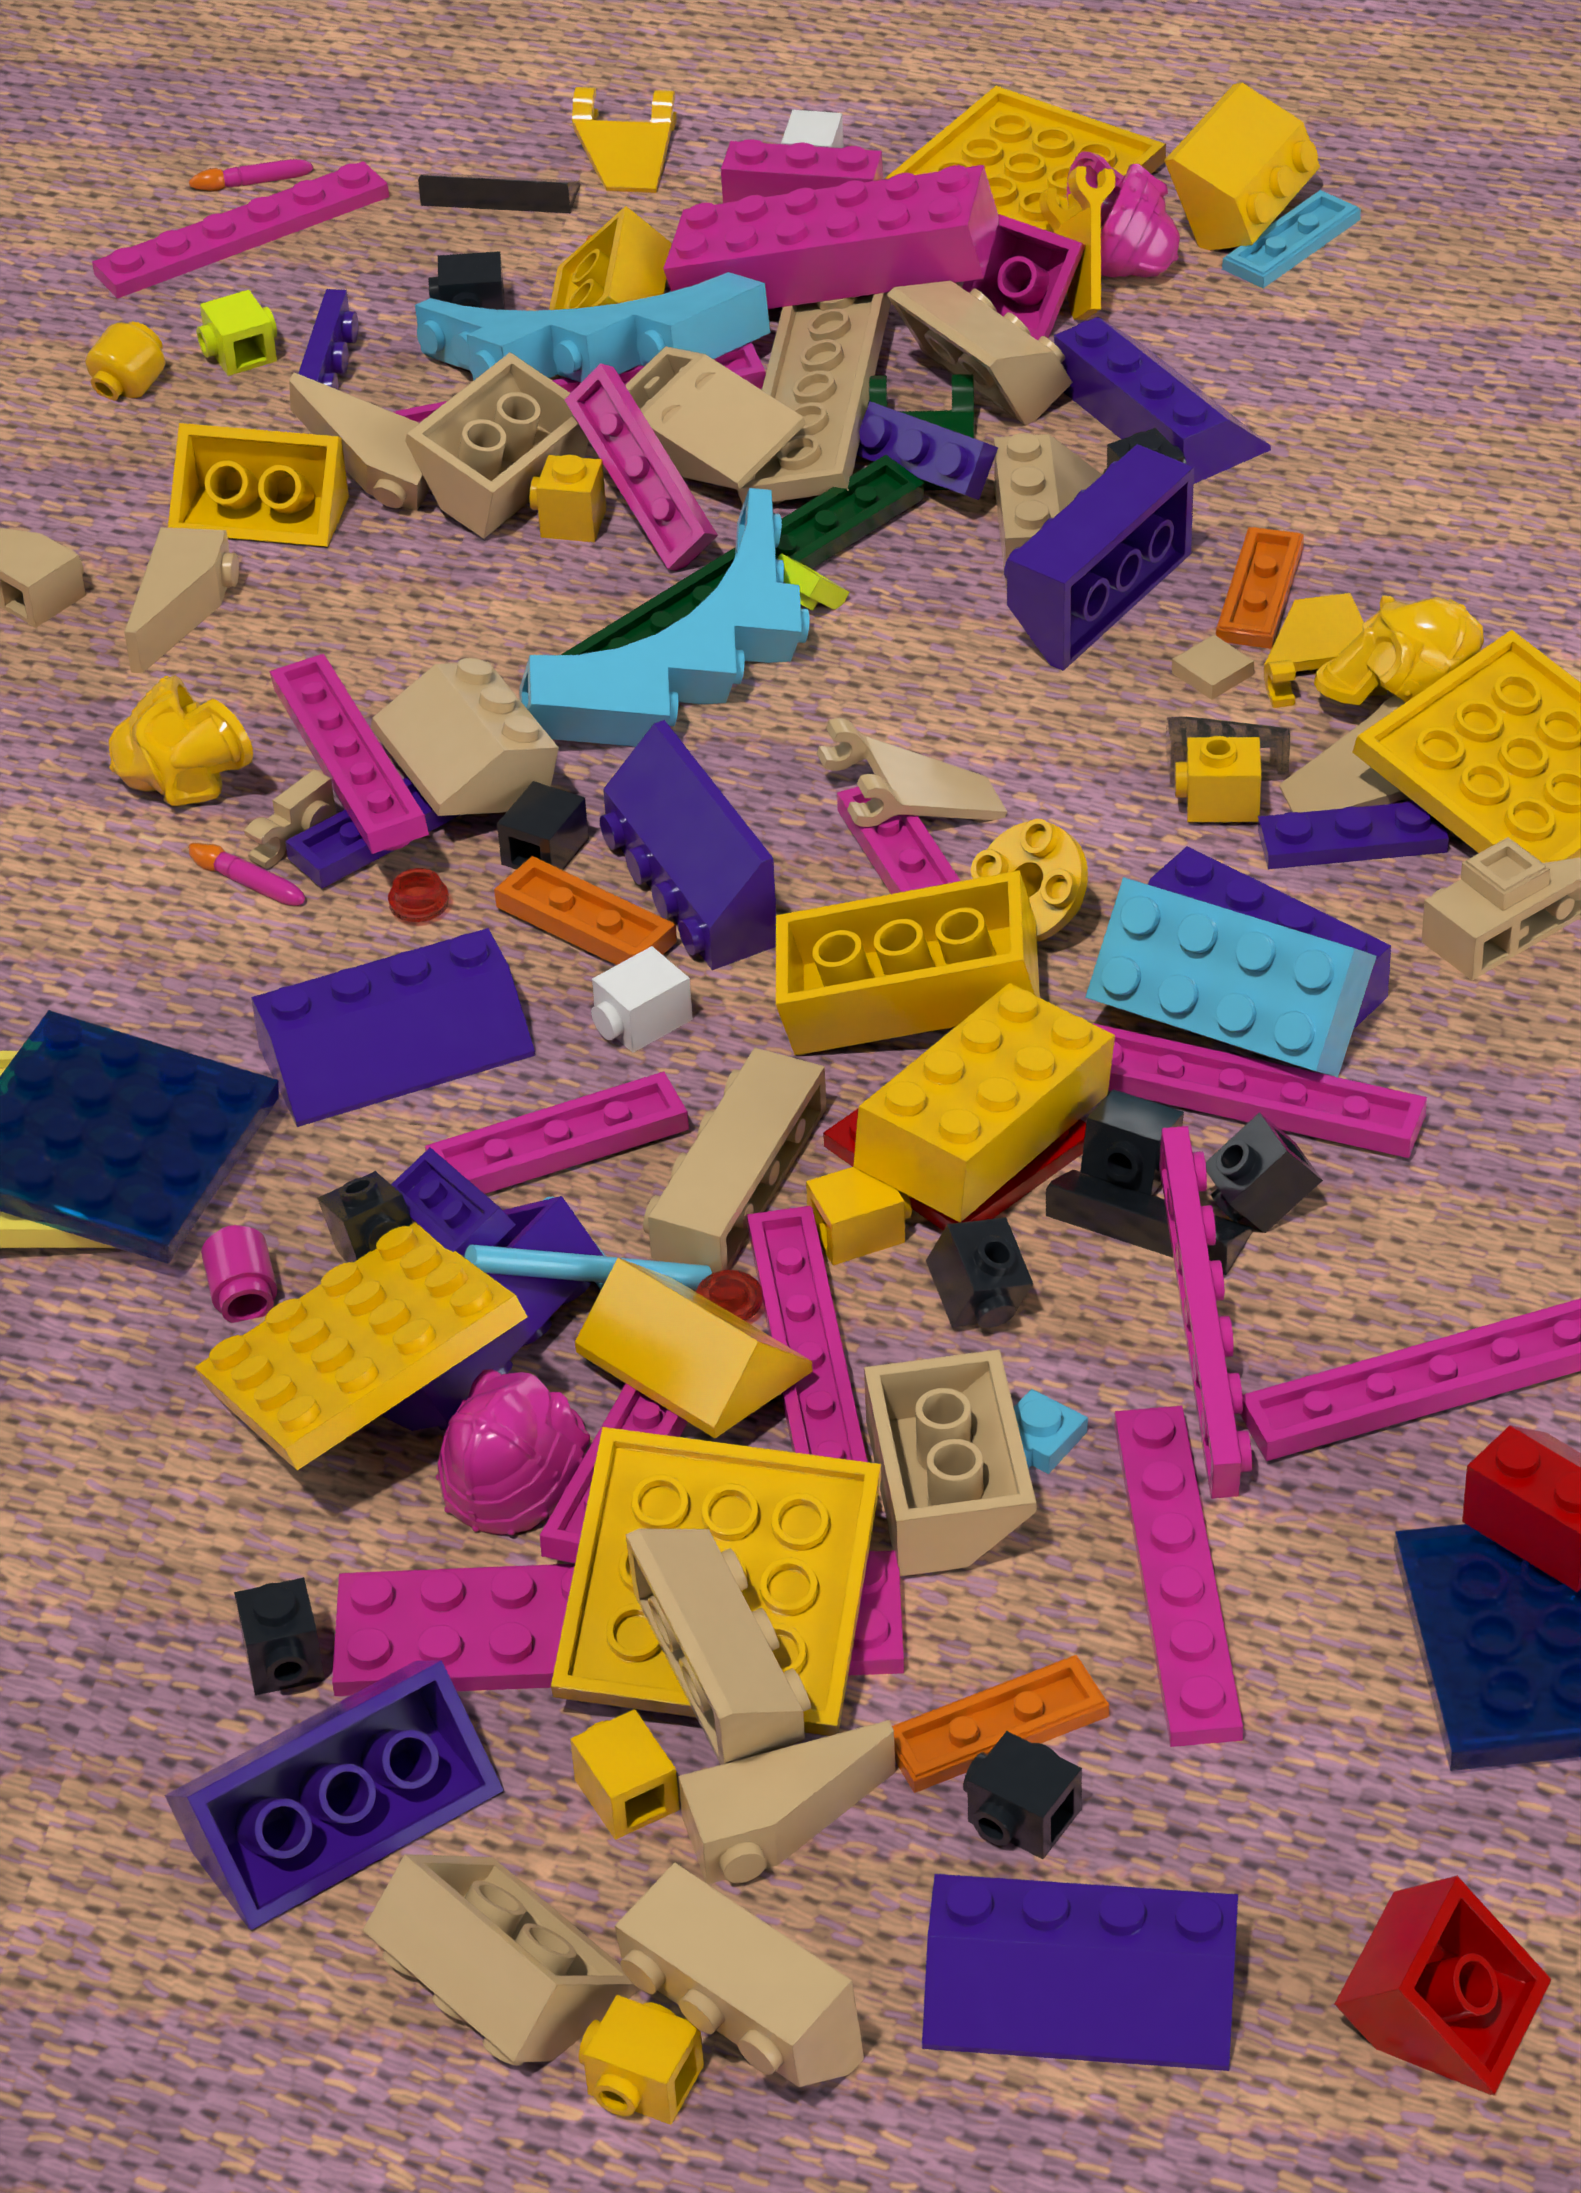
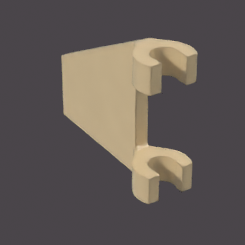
(1340, 777)
(907, 781)

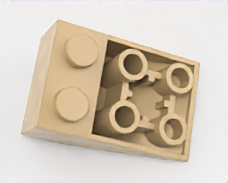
(711, 418)

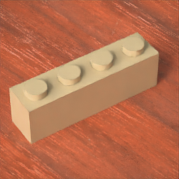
(736, 1160)

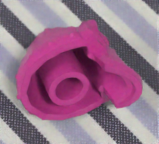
(1135, 227)
(509, 1453)

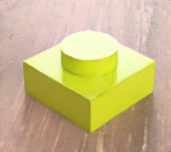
(812, 585)

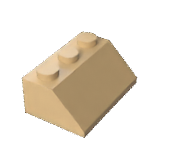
(972, 338)
(493, 441)
(1034, 483)
(466, 739)
(947, 1458)
(716, 1642)
(495, 1955)
(741, 1980)

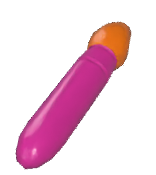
(217, 179)
(214, 858)

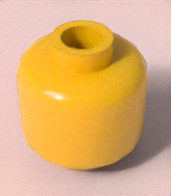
(125, 360)

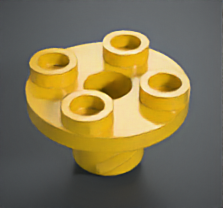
(1050, 867)

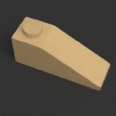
(370, 440)
(37, 576)
(178, 591)
(1480, 936)
(773, 1803)

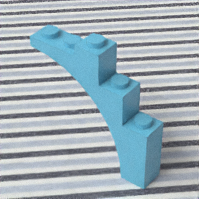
(573, 342)
(627, 689)

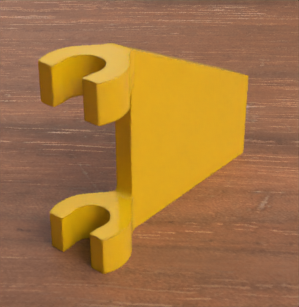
(625, 152)
(1082, 224)
(1310, 637)

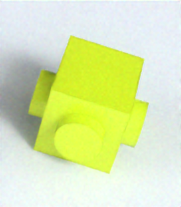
(237, 332)

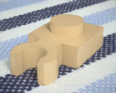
(295, 811)

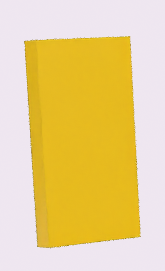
(258, 484)
(685, 1349)

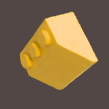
(1240, 168)
(613, 265)

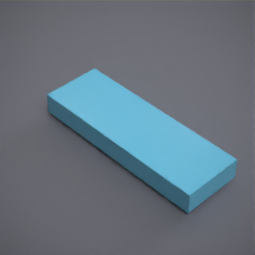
(1292, 239)

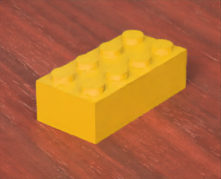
(902, 961)
(983, 1101)

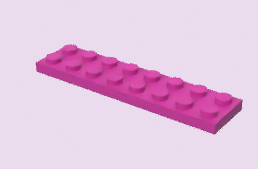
(507, 1622)

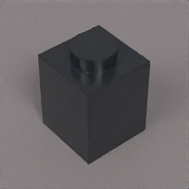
(543, 825)

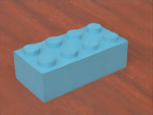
(1231, 977)

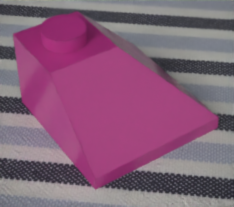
(1028, 273)

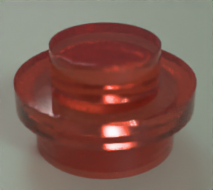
(418, 895)
(733, 1291)

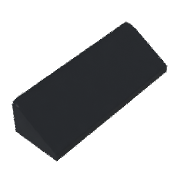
(497, 192)
(1131, 1216)

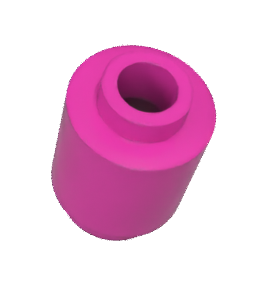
(239, 1273)

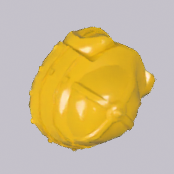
(1402, 650)
(178, 745)

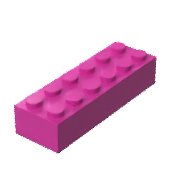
(843, 237)

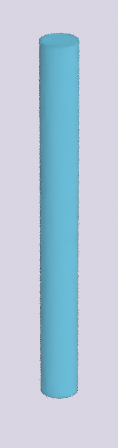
(572, 1266)

